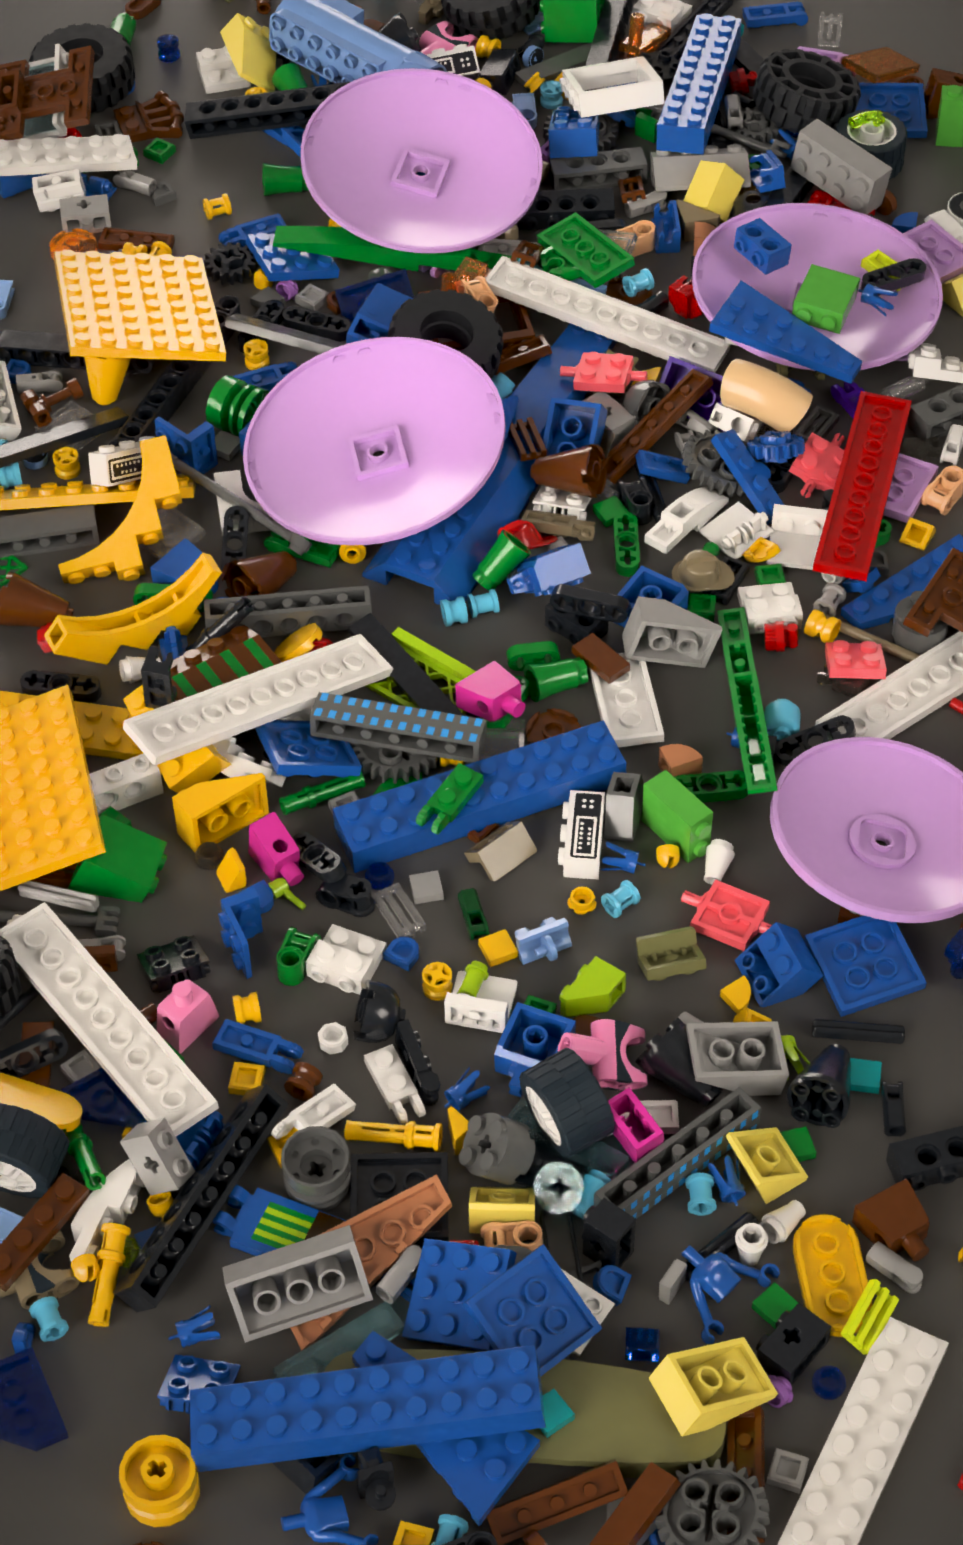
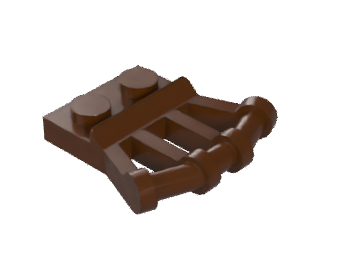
(150, 119)

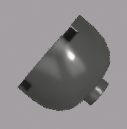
(644, 397)

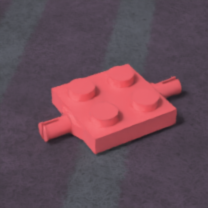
(603, 372)
(819, 463)
(728, 914)

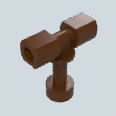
(41, 406)

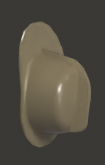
(702, 572)

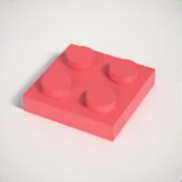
(855, 660)

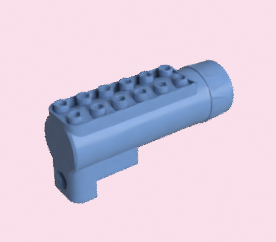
(335, 42)

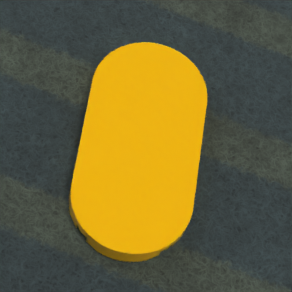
(50, 1103)
(829, 1269)

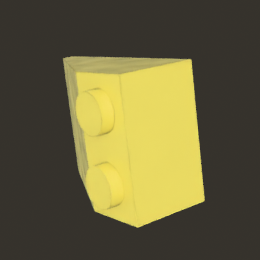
(250, 51)
(711, 1384)

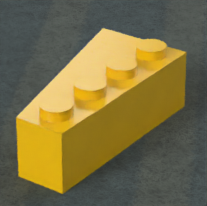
(186, 769)

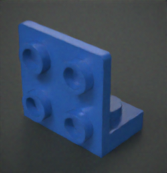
(195, 448)
(240, 921)

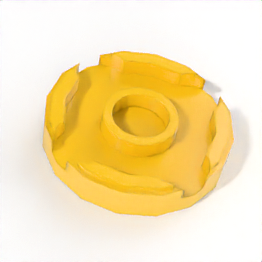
(299, 642)

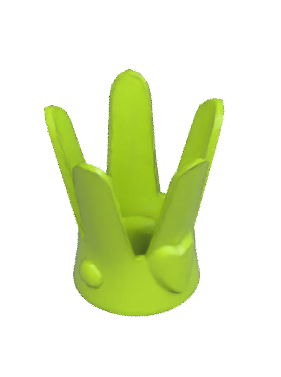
(791, 1050)

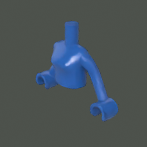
(718, 1278)
(327, 1517)

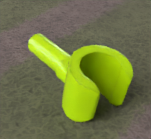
(280, 888)

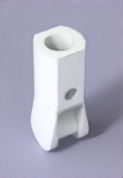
(953, 445)

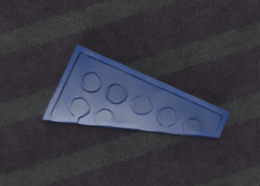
(770, 328)
(879, 603)
(474, 1467)

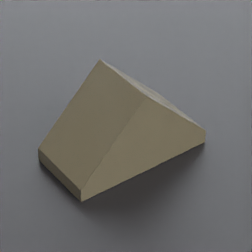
(689, 214)

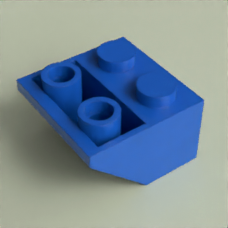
(778, 965)

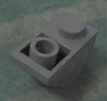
(623, 806)

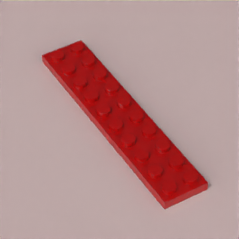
(862, 486)

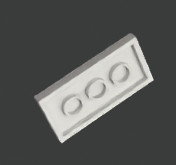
(629, 706)

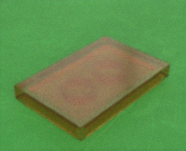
(880, 64)

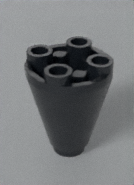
(398, 30)
(671, 1063)
(823, 1089)

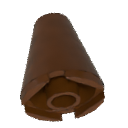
(572, 471)
(258, 574)
(29, 604)

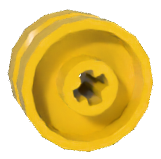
(159, 1480)

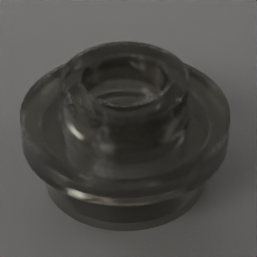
(207, 850)

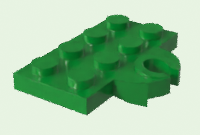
(581, 250)

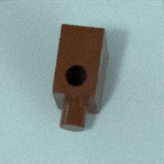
(934, 86)
(895, 1220)

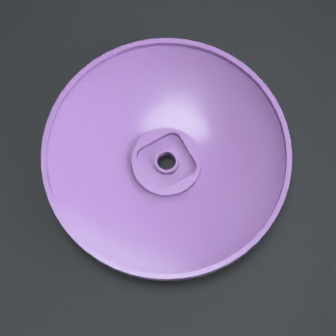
(866, 790)

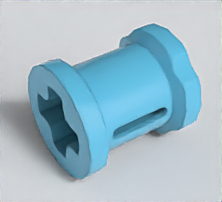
(638, 282)
(483, 603)
(620, 899)
(700, 1192)
(49, 1320)
(450, 1528)

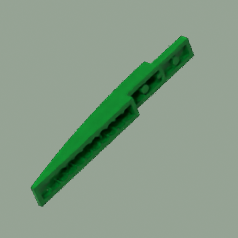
(345, 245)
(746, 702)

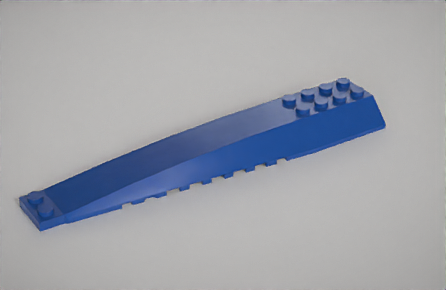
(453, 548)

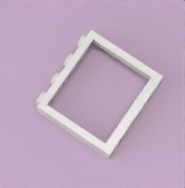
(644, 93)

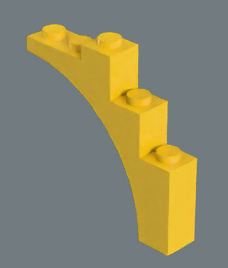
(141, 526)
(138, 626)

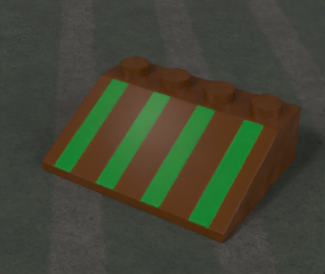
(221, 661)

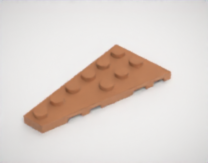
(381, 1239)

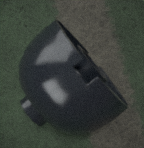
(377, 1012)

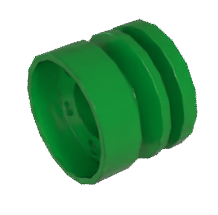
(233, 404)

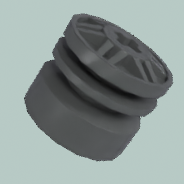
(316, 1168)

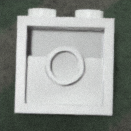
(663, 12)
(218, 71)
(928, 364)
(769, 604)
(345, 959)

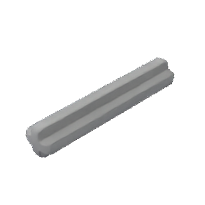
(59, 896)

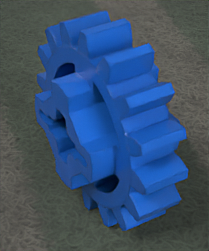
(776, 446)

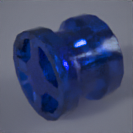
(168, 48)

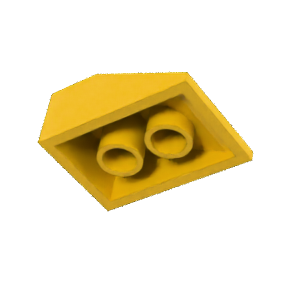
(219, 808)

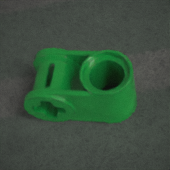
(293, 955)

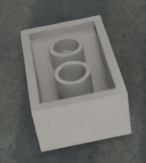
(668, 634)
(739, 1056)

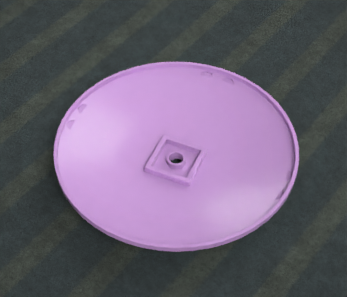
(387, 127)
(836, 241)
(397, 395)

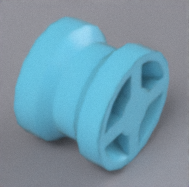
(551, 95)
(10, 476)
(454, 611)

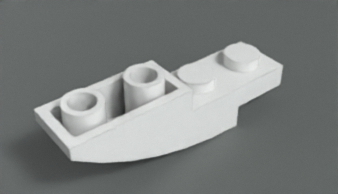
(682, 516)
(244, 764)
(105, 1205)

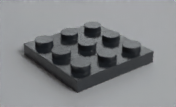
(384, 1175)

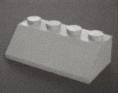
(676, 170)
(297, 1283)

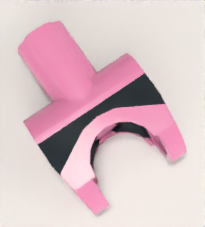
(438, 37)
(607, 1053)

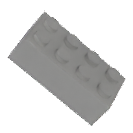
(840, 167)

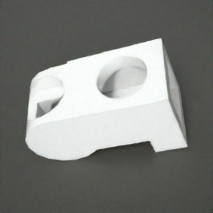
(729, 419)

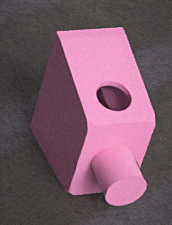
(185, 1014)

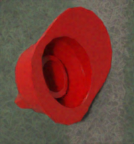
(527, 534)

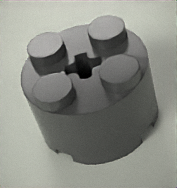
(909, 638)
(497, 1148)

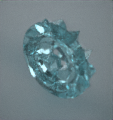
(549, 1198)

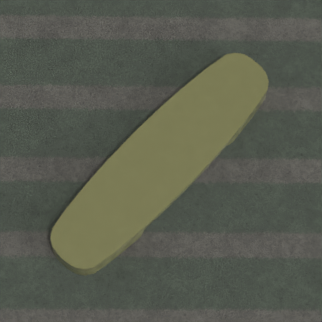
(614, 1419)

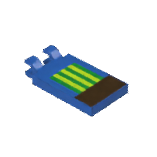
(269, 1221)

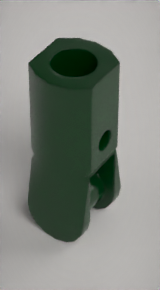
(473, 913)

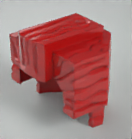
(683, 298)

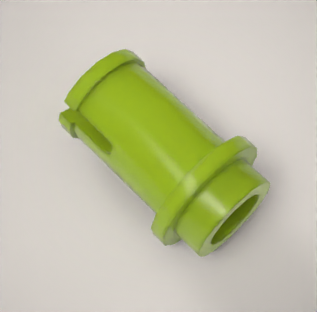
(475, 975)

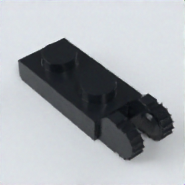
(416, 1063)

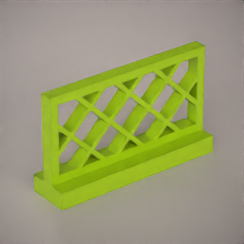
(432, 660)

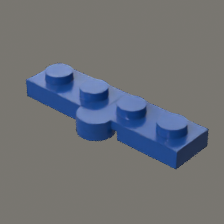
(749, 474)

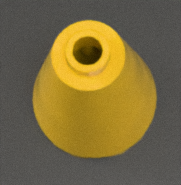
(106, 377)

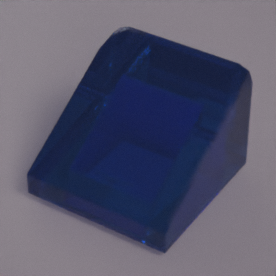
(642, 1344)

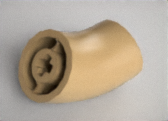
(764, 395)

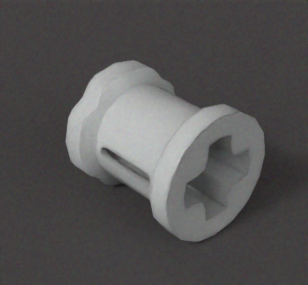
(829, 599)

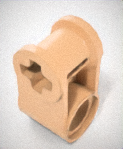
(646, 236)
(479, 290)
(944, 490)
(512, 1234)

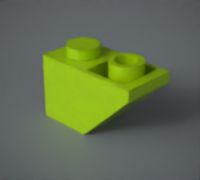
(594, 990)

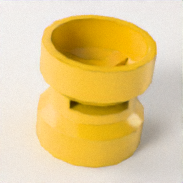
(822, 626)

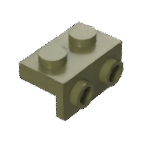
(669, 954)

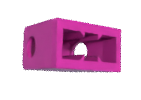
(490, 693)
(274, 849)
(637, 1133)

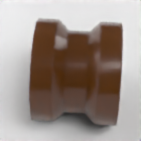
(303, 1081)

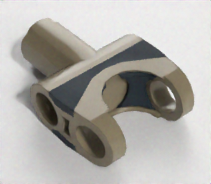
(41, 1282)

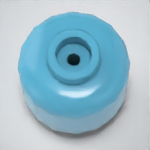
(782, 718)

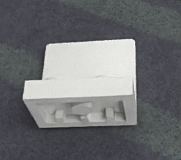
(797, 535)
(486, 1011)

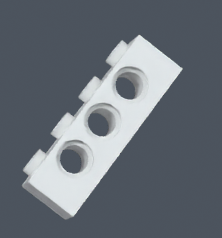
(126, 783)

